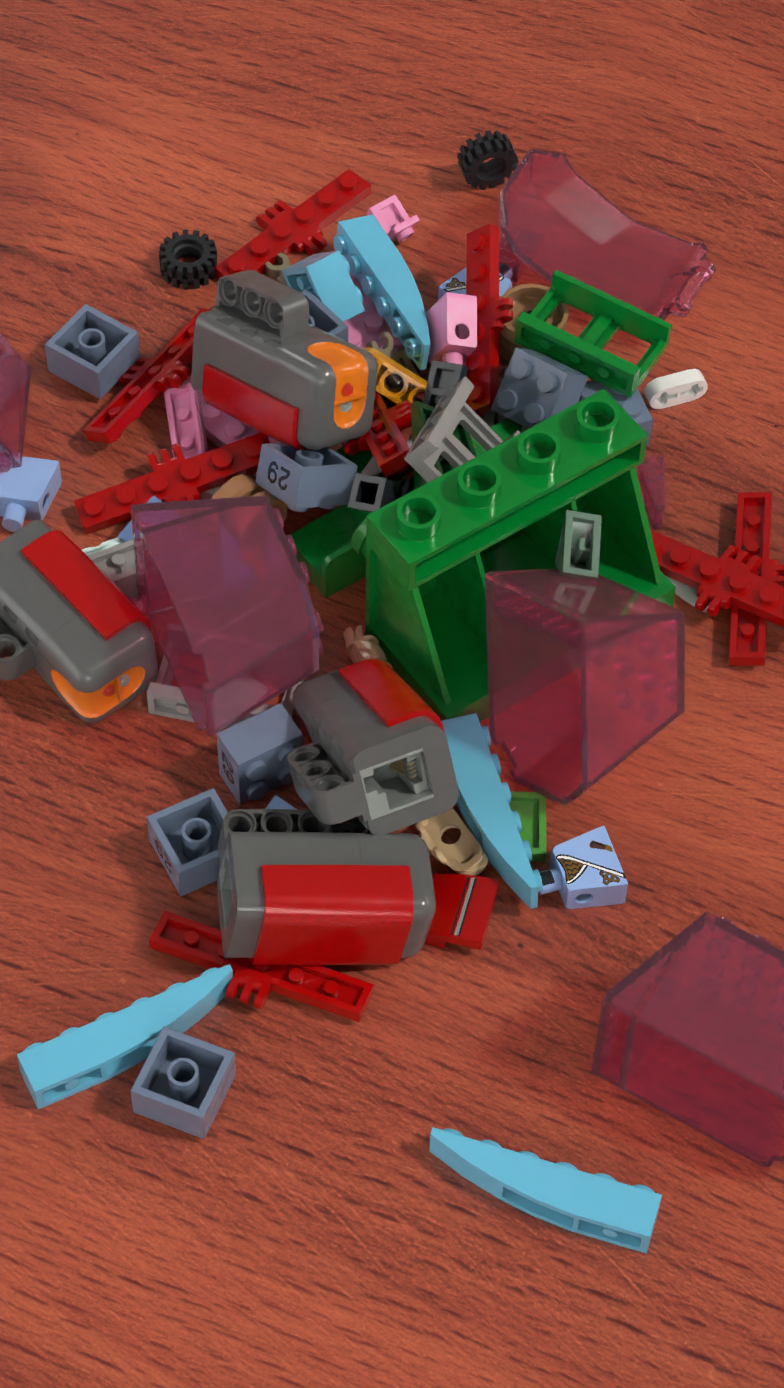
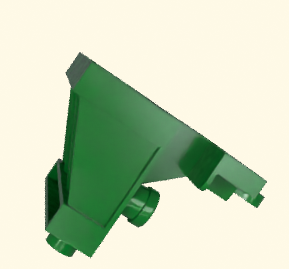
(490, 514)

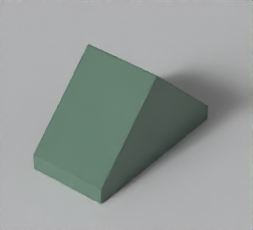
(579, 546)

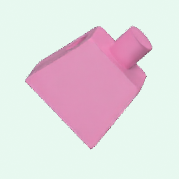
(452, 328)

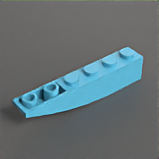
(387, 282)
(486, 806)
(117, 1039)
(554, 1191)

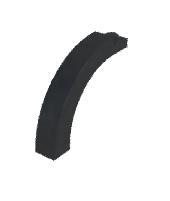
(376, 490)

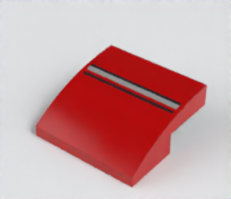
(462, 909)

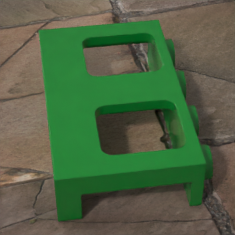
(586, 351)

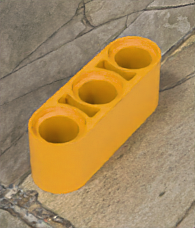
(387, 366)

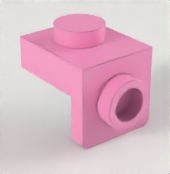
(394, 219)

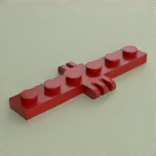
(297, 228)
(492, 314)
(144, 384)
(385, 437)
(171, 481)
(753, 535)
(721, 580)
(304, 983)

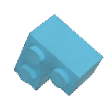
(329, 280)

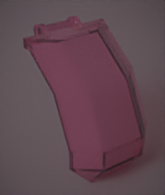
(568, 226)

